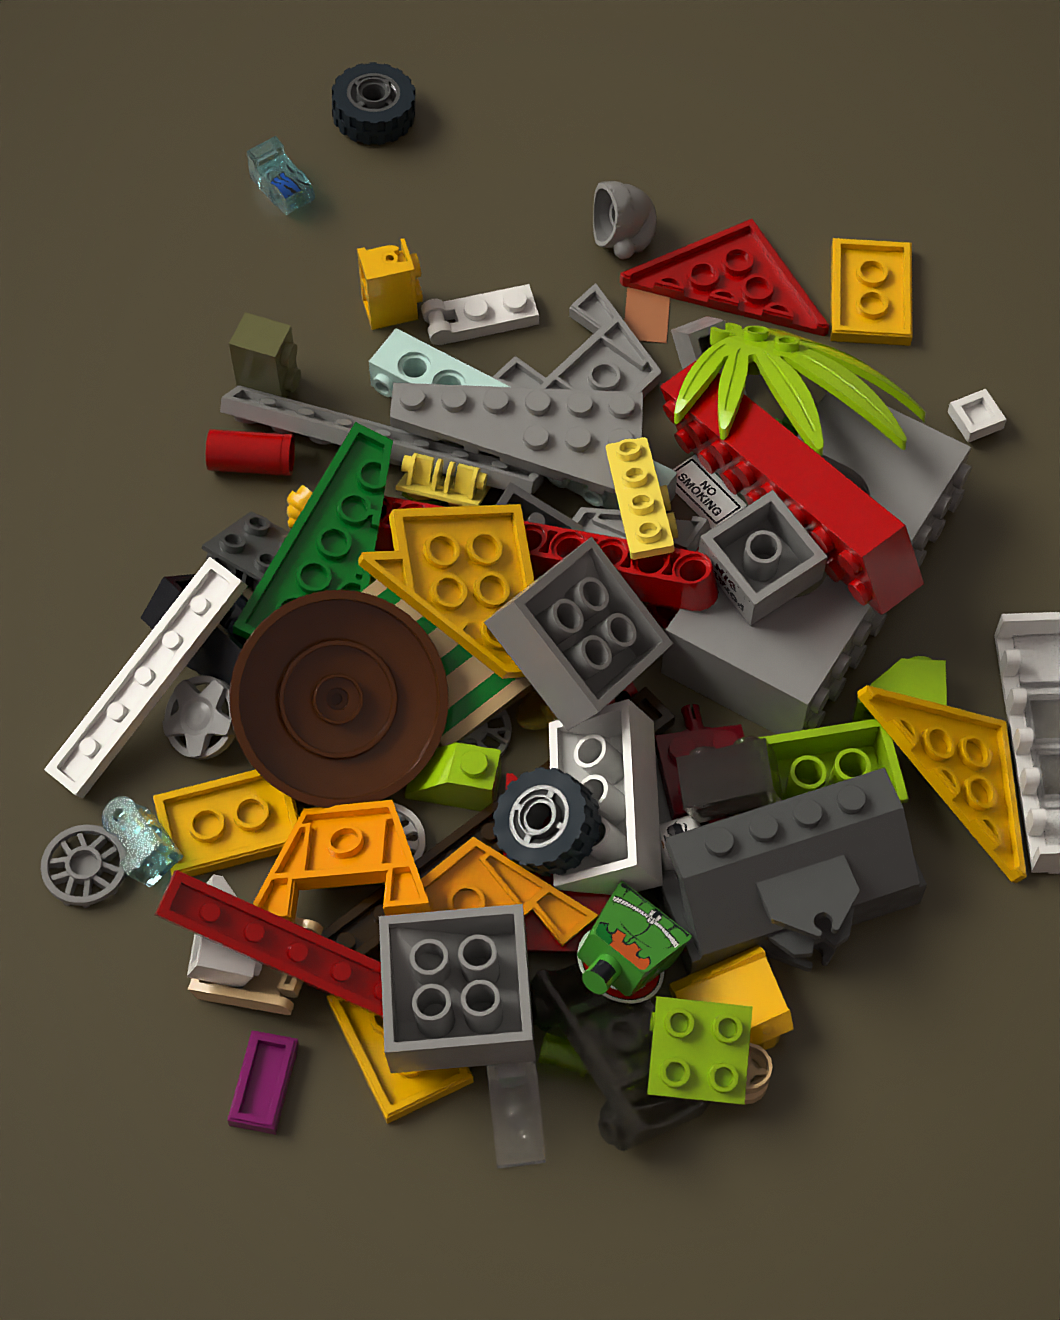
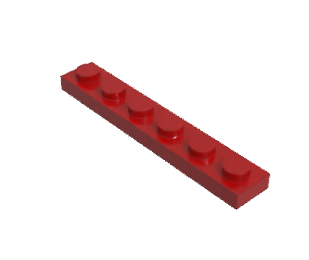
(272, 941)

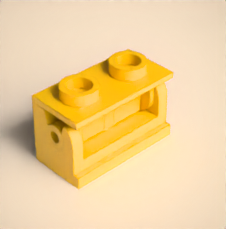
(389, 284)

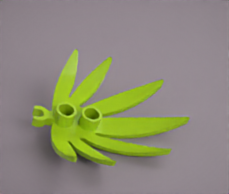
(782, 362)

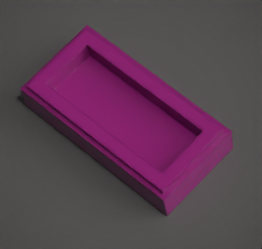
(263, 1082)

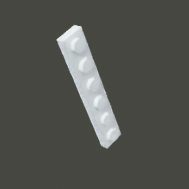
(145, 678)

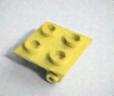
(463, 490)

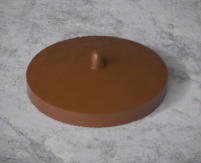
(338, 698)

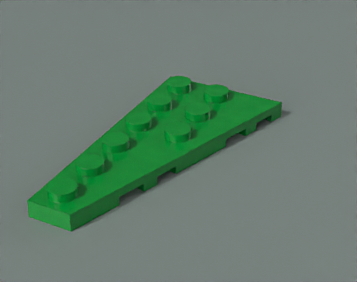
(329, 532)

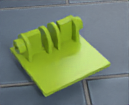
(699, 1050)

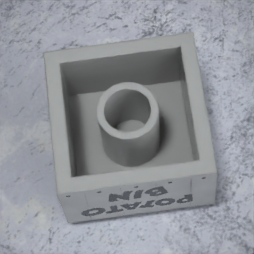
(763, 557)

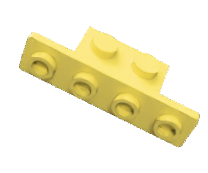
(641, 499)

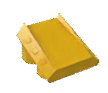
(743, 981)

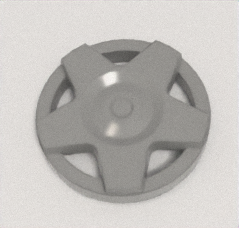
(199, 717)

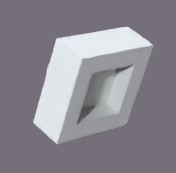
(976, 415)

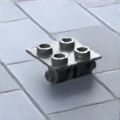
(247, 547)

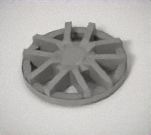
(83, 866)

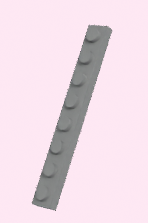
(331, 427)

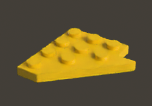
(458, 571)

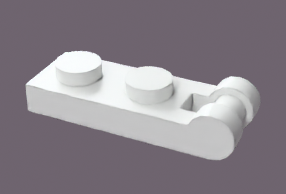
(480, 314)

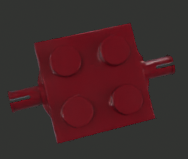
(680, 744)

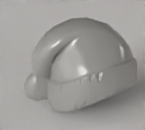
(623, 218)

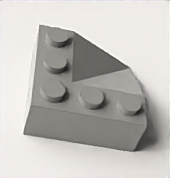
(579, 634)
(456, 989)

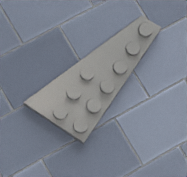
(530, 428)

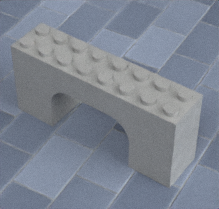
(798, 653)

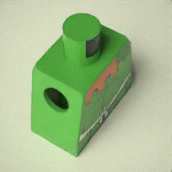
(629, 944)

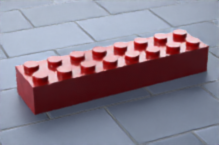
(858, 535)

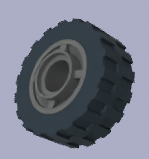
(373, 103)
(565, 838)

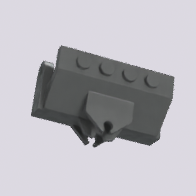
(792, 874)

